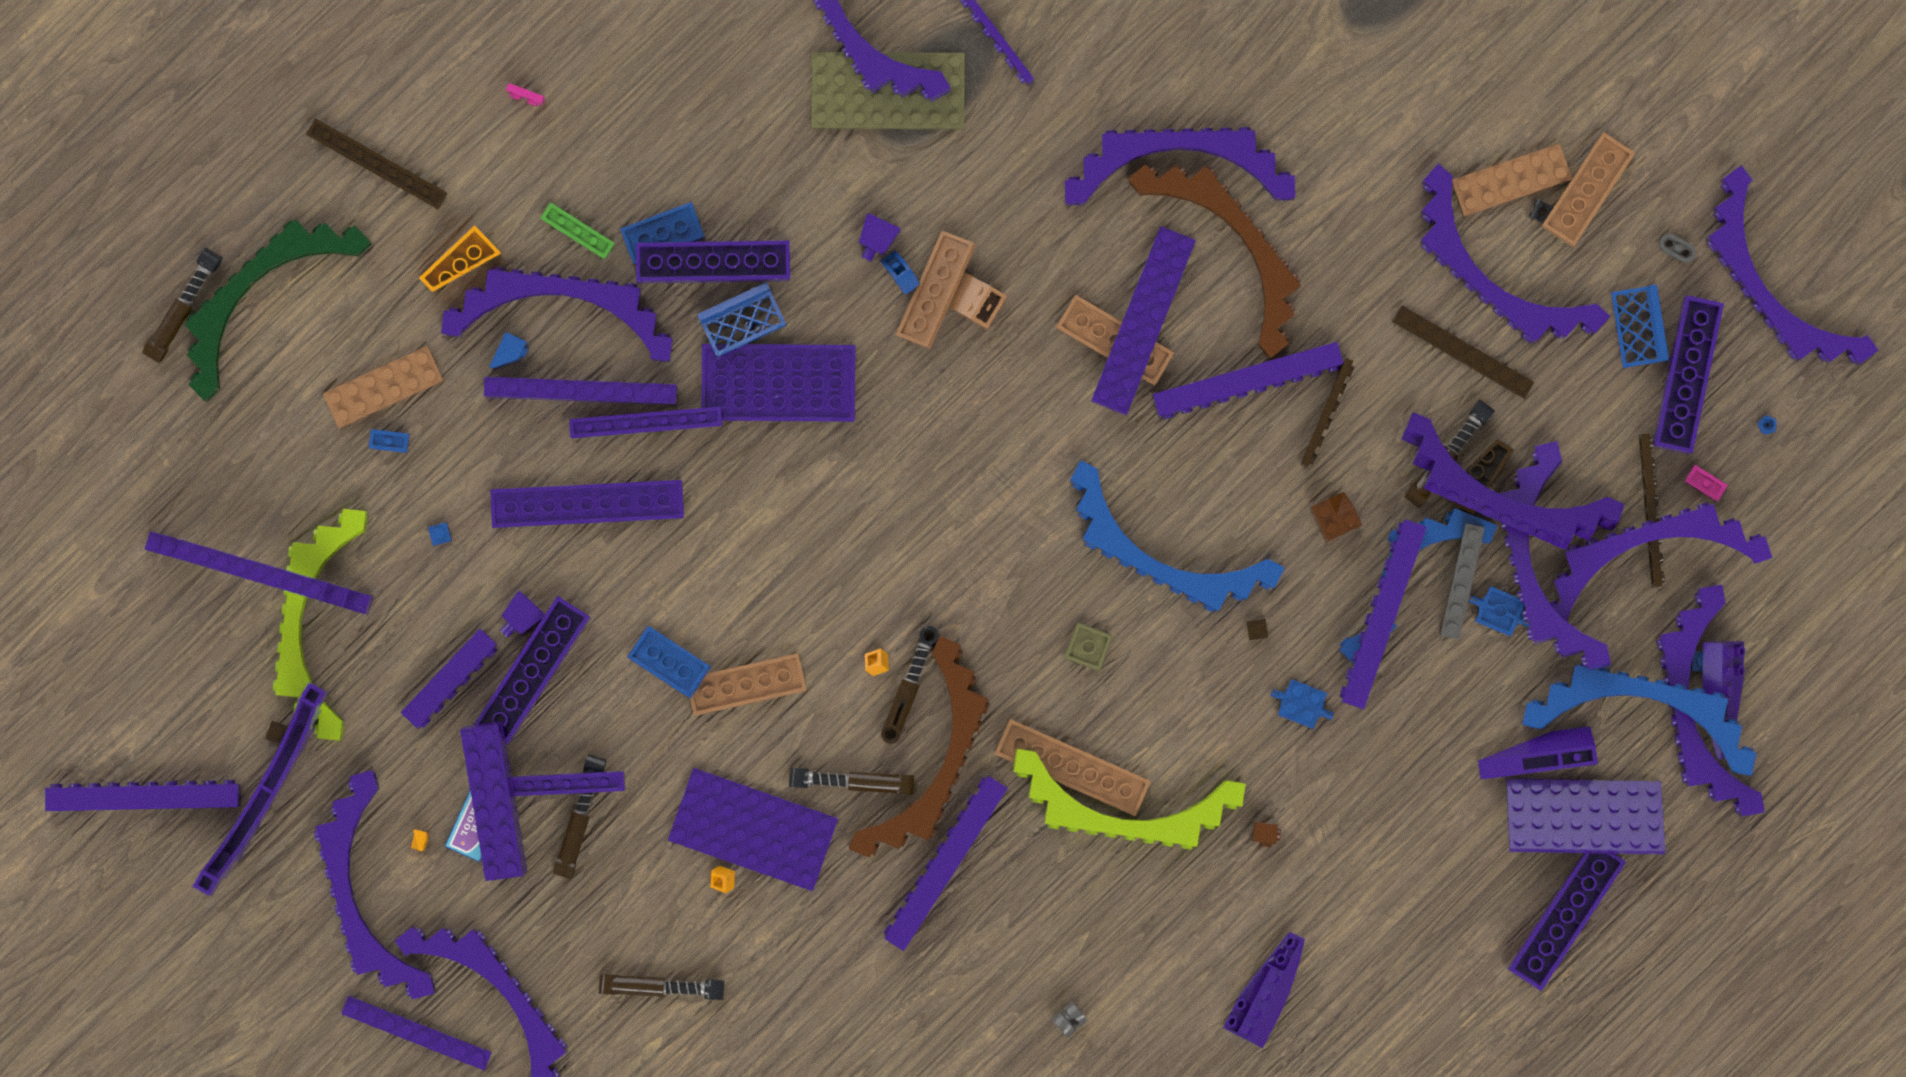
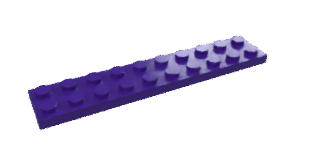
(1143, 321)
(587, 504)

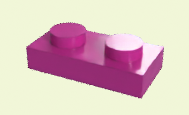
(532, 98)
(1705, 483)

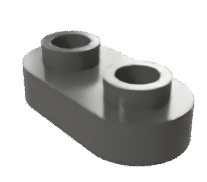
(1677, 247)

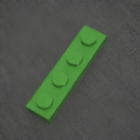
(577, 231)

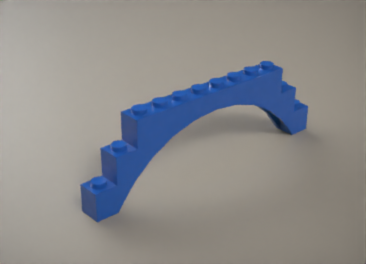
(1204, 588)
(1701, 707)

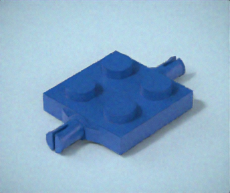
(1499, 611)
(1302, 704)

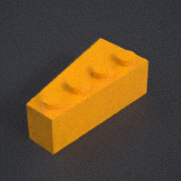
(460, 259)

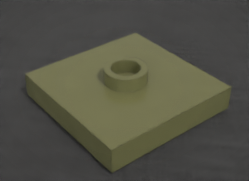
(1088, 646)

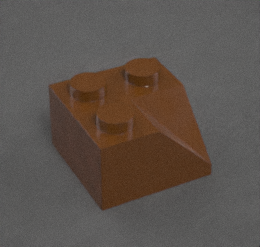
(1335, 516)

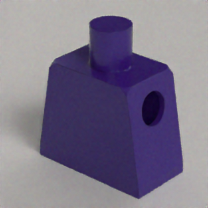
(877, 236)
(521, 615)

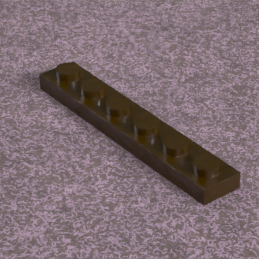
(1331, 405)

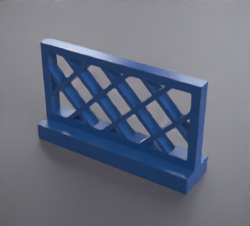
(737, 304)
(1656, 321)

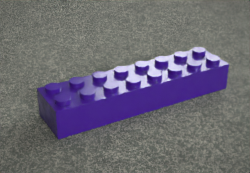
(712, 262)
(1688, 375)
(534, 667)
(493, 801)
(1565, 917)

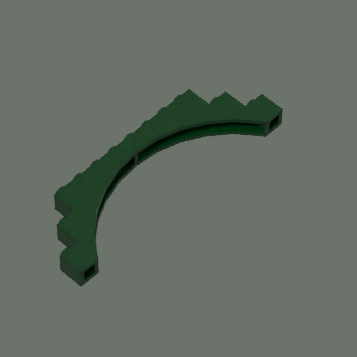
(211, 320)

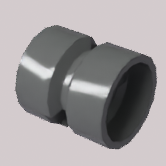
(1069, 1019)

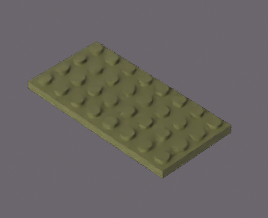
(844, 103)

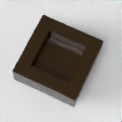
(1257, 629)
(276, 732)

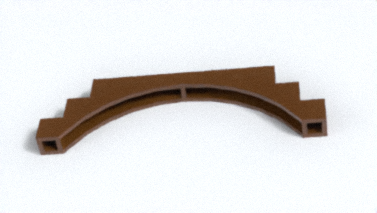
(1208, 193)
(966, 712)

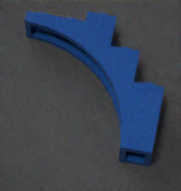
(1454, 529)

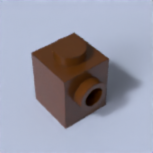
(1266, 834)

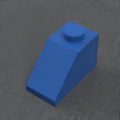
(900, 272)
(509, 351)

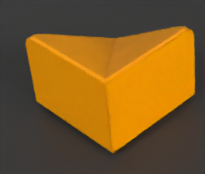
(876, 662)
(419, 840)
(722, 879)

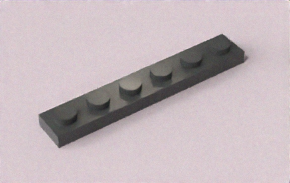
(1462, 580)

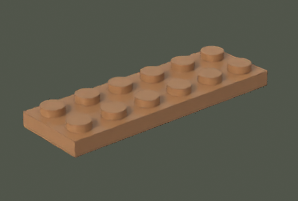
(1511, 180)
(1588, 189)
(936, 289)
(1098, 332)
(383, 387)
(749, 684)

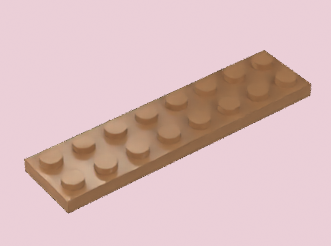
(1077, 768)

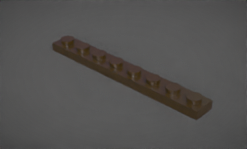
(376, 164)
(1463, 352)
(1650, 504)

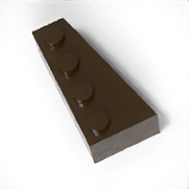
(1487, 468)

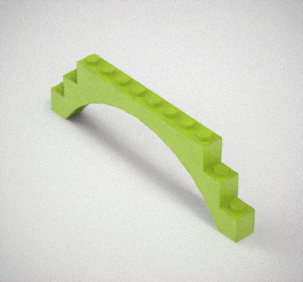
(309, 561)
(1176, 828)

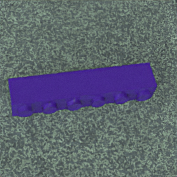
(449, 678)

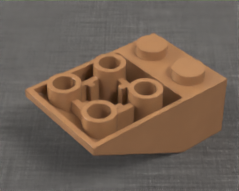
(977, 301)

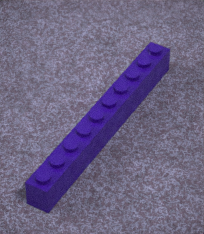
(1248, 379)
(580, 391)
(1383, 615)
(143, 797)
(946, 862)

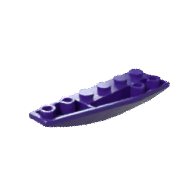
(1725, 675)
(1544, 753)
(1266, 993)

